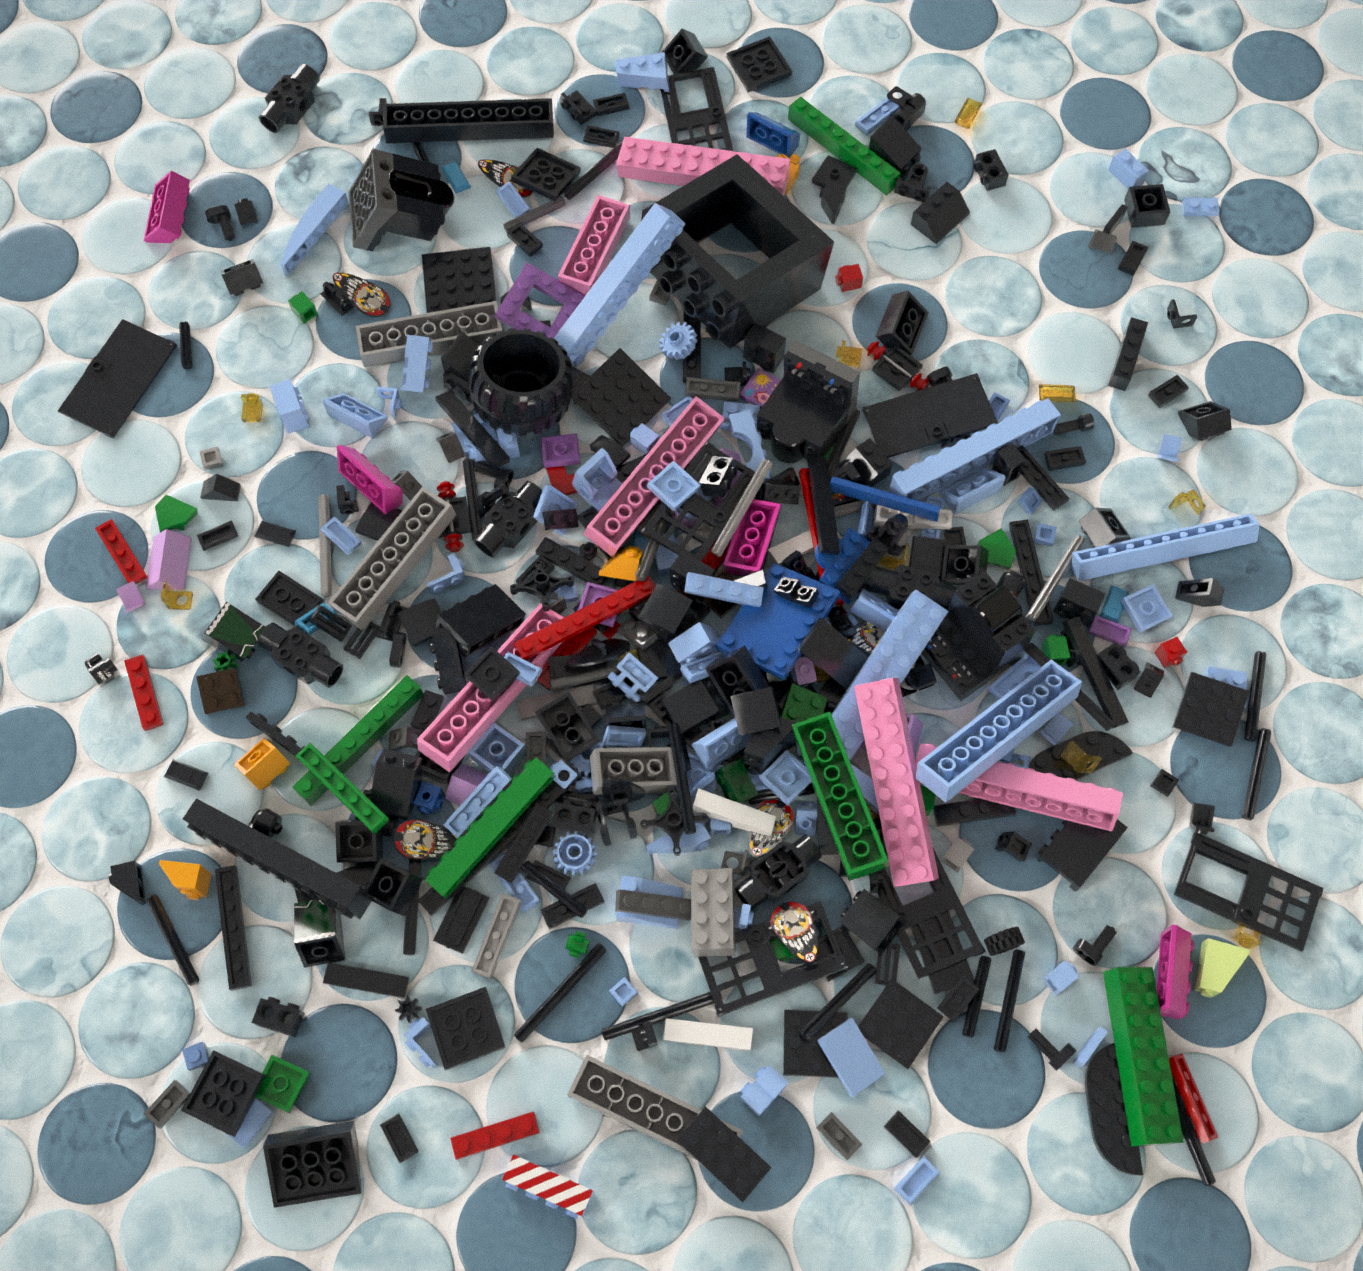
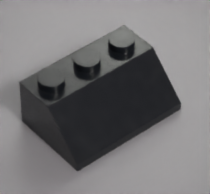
(940, 213)
(902, 322)
(448, 662)

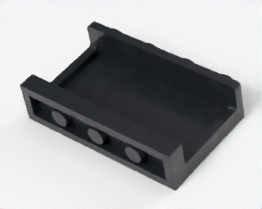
(481, 619)
(1079, 850)

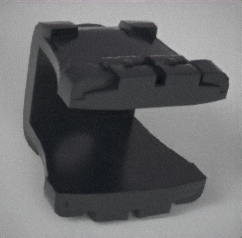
(603, 809)

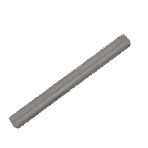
(741, 508)
(325, 547)
(1054, 579)

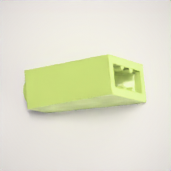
(1217, 966)

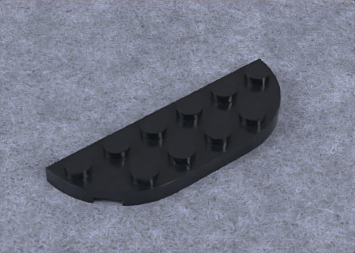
(1092, 743)
(1108, 1113)

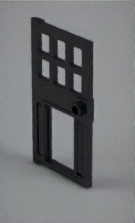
(697, 118)
(700, 508)
(1252, 894)
(928, 907)
(768, 969)

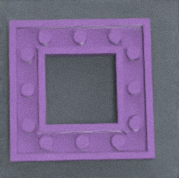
(530, 277)

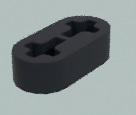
(397, 649)

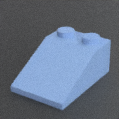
(653, 887)

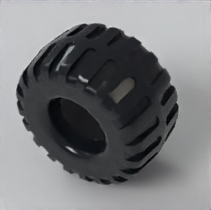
(521, 357)

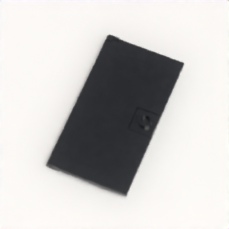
(117, 378)
(930, 416)

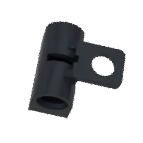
(910, 107)

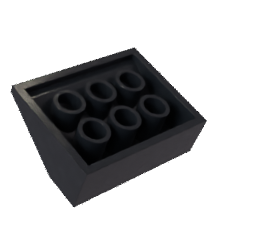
(313, 1164)

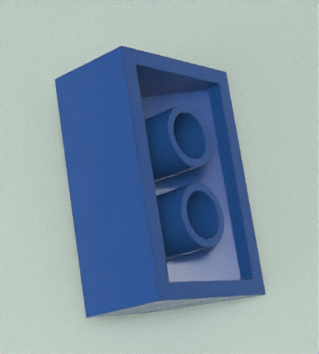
(772, 134)

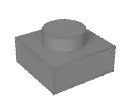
(211, 458)

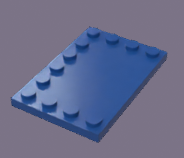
(778, 625)

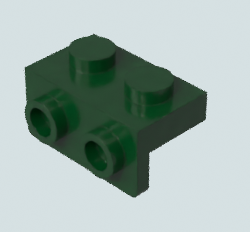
(736, 782)

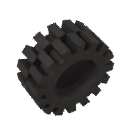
(1004, 941)

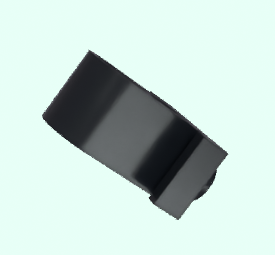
(914, 184)
(890, 534)

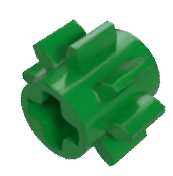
(226, 659)
(577, 944)

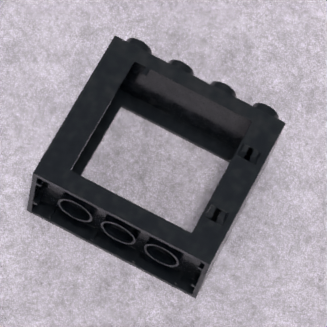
(790, 240)

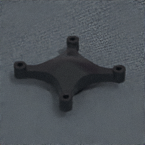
(542, 585)
(672, 821)

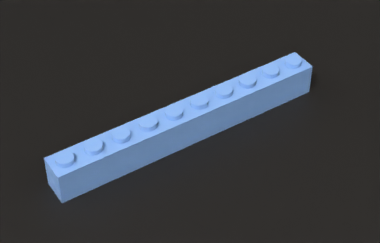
(1165, 547)

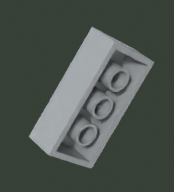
(647, 767)
(713, 912)

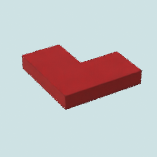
(560, 480)

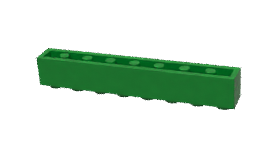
(843, 145)
(363, 735)
(490, 828)

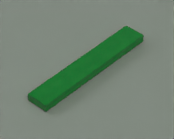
(342, 788)

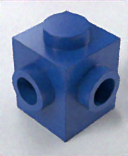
(429, 798)

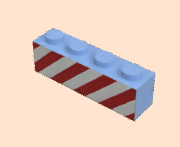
(547, 1185)

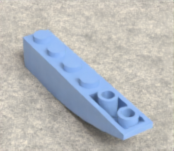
(312, 225)

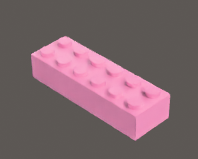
(595, 244)

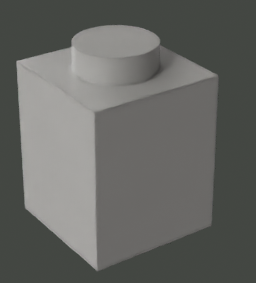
(957, 854)

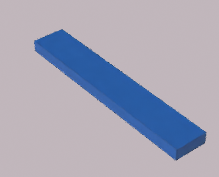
(885, 499)

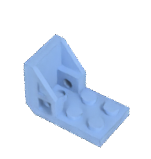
(597, 480)

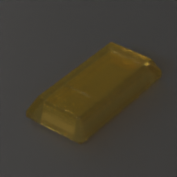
(968, 113)
(1057, 393)

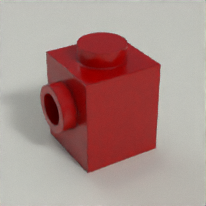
(849, 277)
(1171, 652)

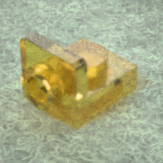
(849, 355)
(251, 408)

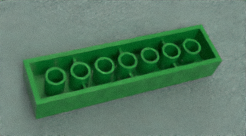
(840, 796)
(1142, 1057)

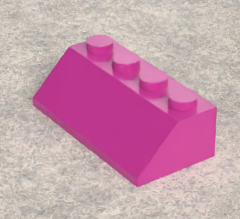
(167, 209)
(368, 479)
(752, 538)
(1173, 972)

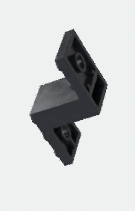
(828, 847)

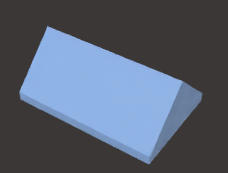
(355, 414)
(972, 489)
(874, 610)
(720, 745)

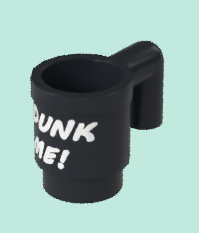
(101, 670)

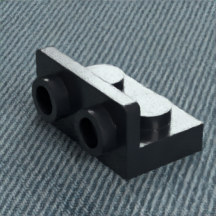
(578, 107)

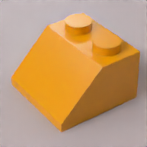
(623, 564)
(262, 764)
(189, 878)

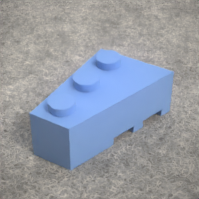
(643, 71)
(416, 363)

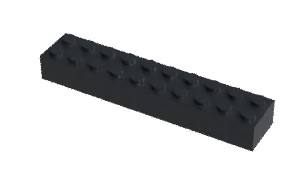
(468, 120)
(278, 860)

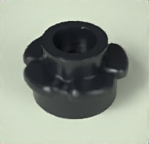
(588, 555)

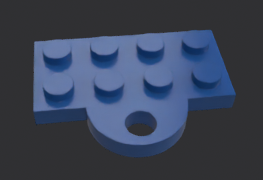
(837, 565)

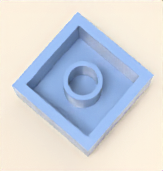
(290, 405)
(695, 643)
(497, 748)

